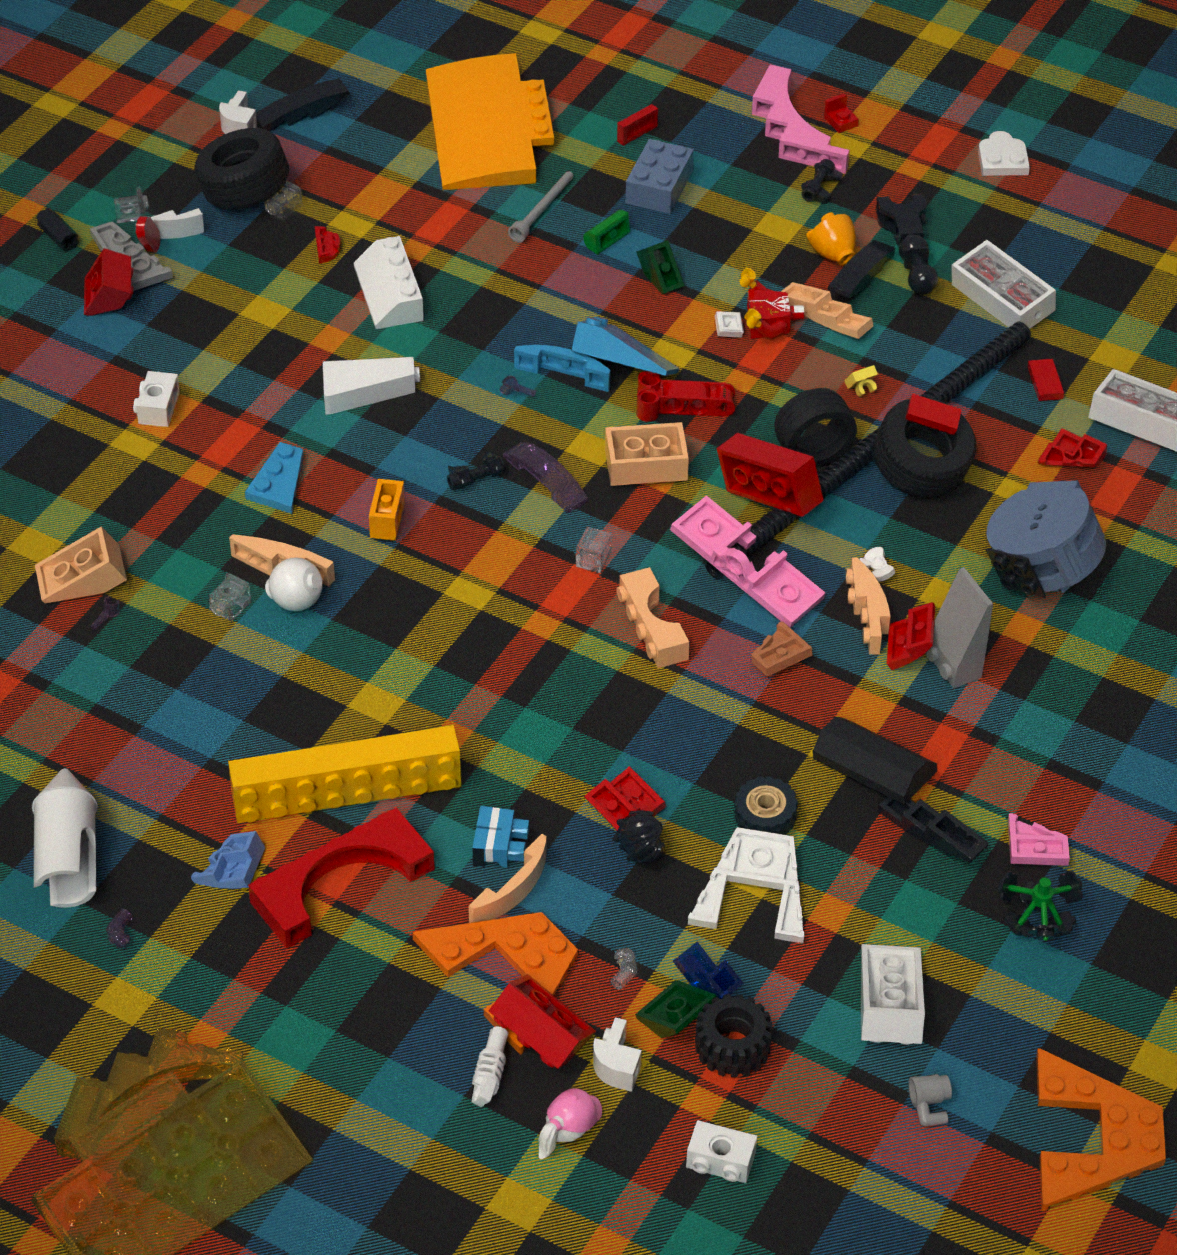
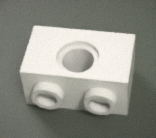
(157, 398)
(714, 1139)

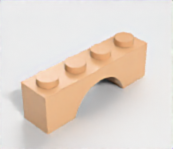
(663, 639)

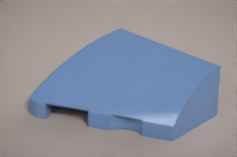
(233, 863)

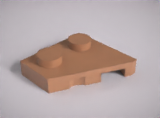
(780, 650)

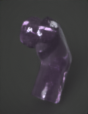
(115, 929)

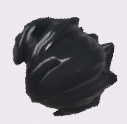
(640, 837)

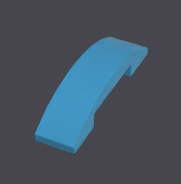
(562, 360)

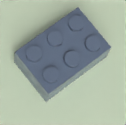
(659, 176)

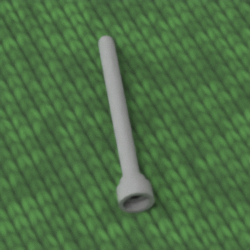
(520, 229)

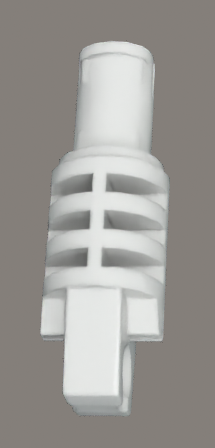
(489, 1067)

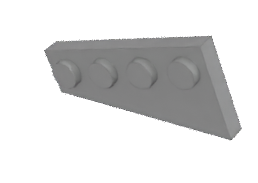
(146, 267)

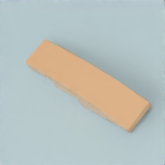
(827, 312)
(266, 554)

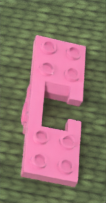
(775, 587)

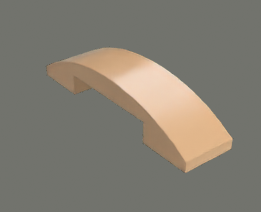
(493, 905)

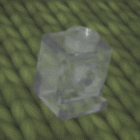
(285, 201)
(230, 597)

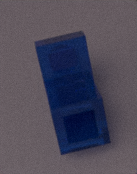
(704, 974)

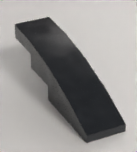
(306, 101)
(860, 268)
(934, 828)

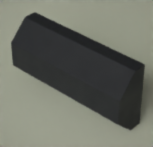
(872, 759)

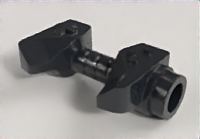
(824, 172)
(461, 475)

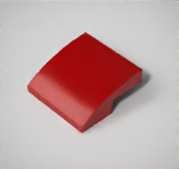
(911, 636)
(622, 795)

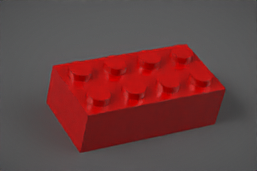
(770, 474)

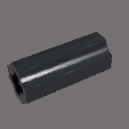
(57, 229)

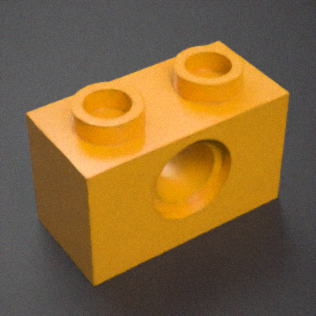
(386, 509)

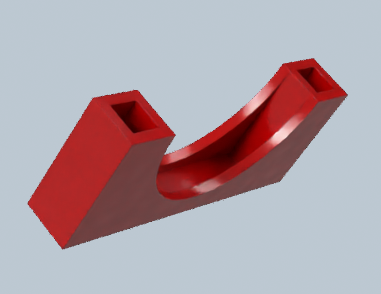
(382, 841)

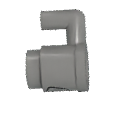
(927, 1091)

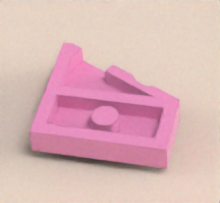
(1036, 844)

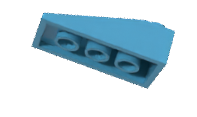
(611, 343)

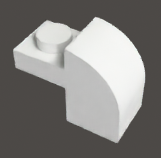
(237, 114)
(612, 1061)

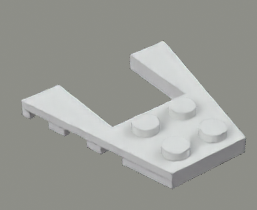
(761, 861)

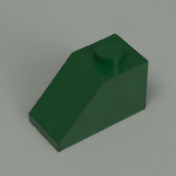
(660, 267)

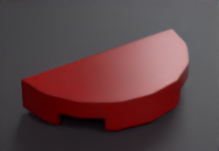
(327, 244)

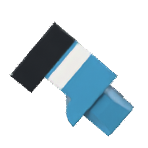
(494, 837)

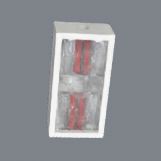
(1003, 286)
(1137, 408)

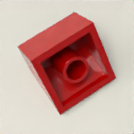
(108, 283)

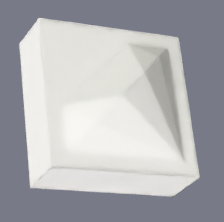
(729, 324)

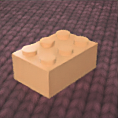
(646, 454)

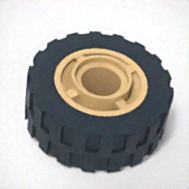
(762, 794)

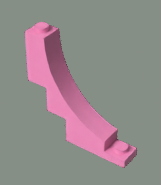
(797, 138)

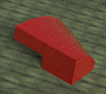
(1073, 450)

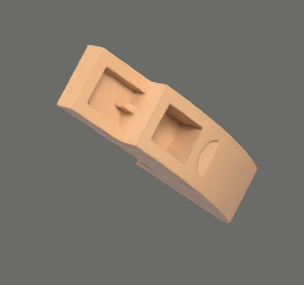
(869, 603)

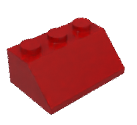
(541, 1021)

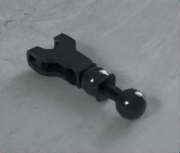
(906, 225)

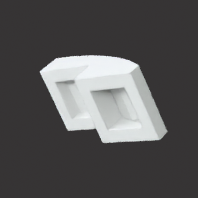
(179, 226)

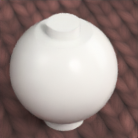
(294, 584)

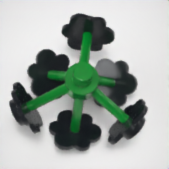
(1039, 897)

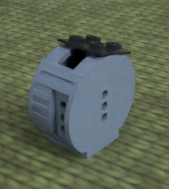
(1045, 538)

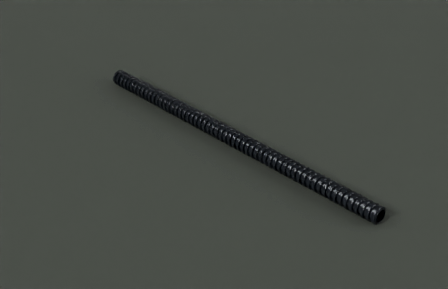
(862, 453)

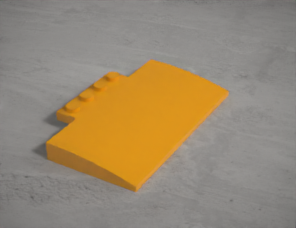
(487, 122)

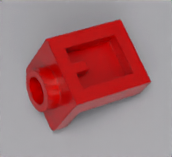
(839, 115)

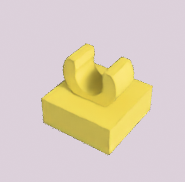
(862, 378)

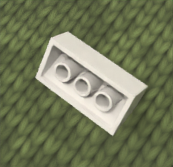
(389, 284)

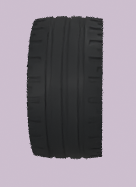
(808, 409)

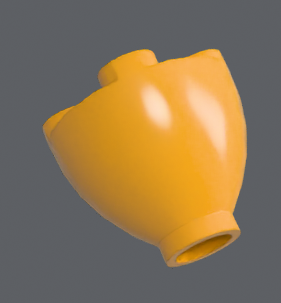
(834, 238)

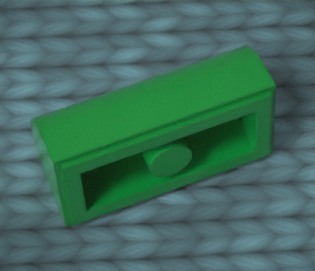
(607, 232)

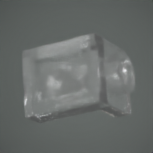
(131, 207)

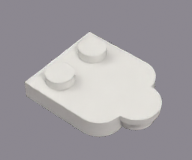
(1003, 155)

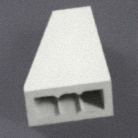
(366, 381)

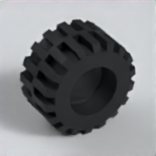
(732, 1055)

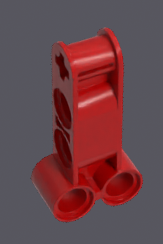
(681, 397)

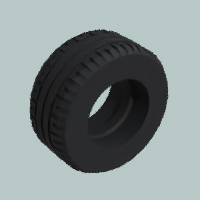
(241, 168)
(917, 472)

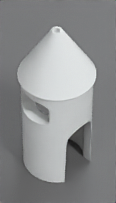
(59, 849)

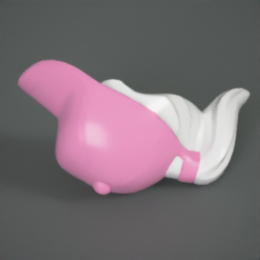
(568, 1119)

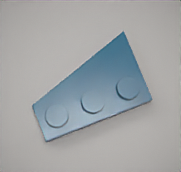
(277, 479)

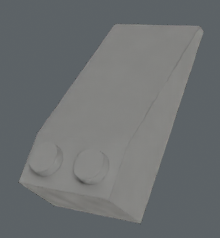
(961, 631)

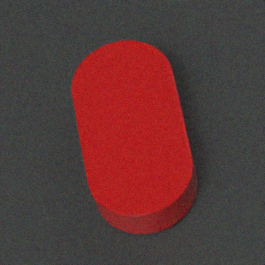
(148, 234)

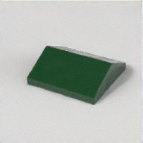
(674, 1008)

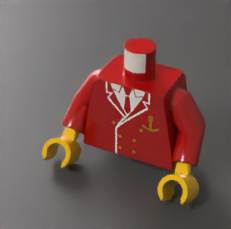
(767, 309)

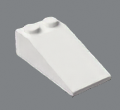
(891, 994)

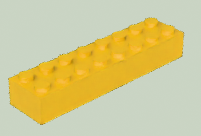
(345, 774)

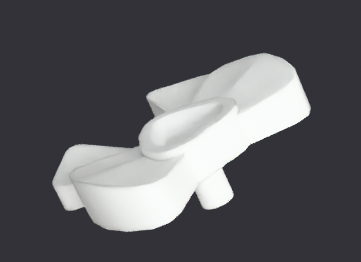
(875, 559)

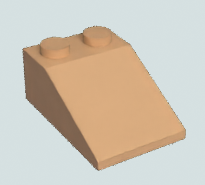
(81, 568)

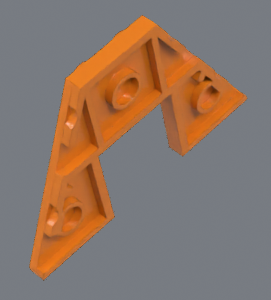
(525, 941)
(1128, 1130)

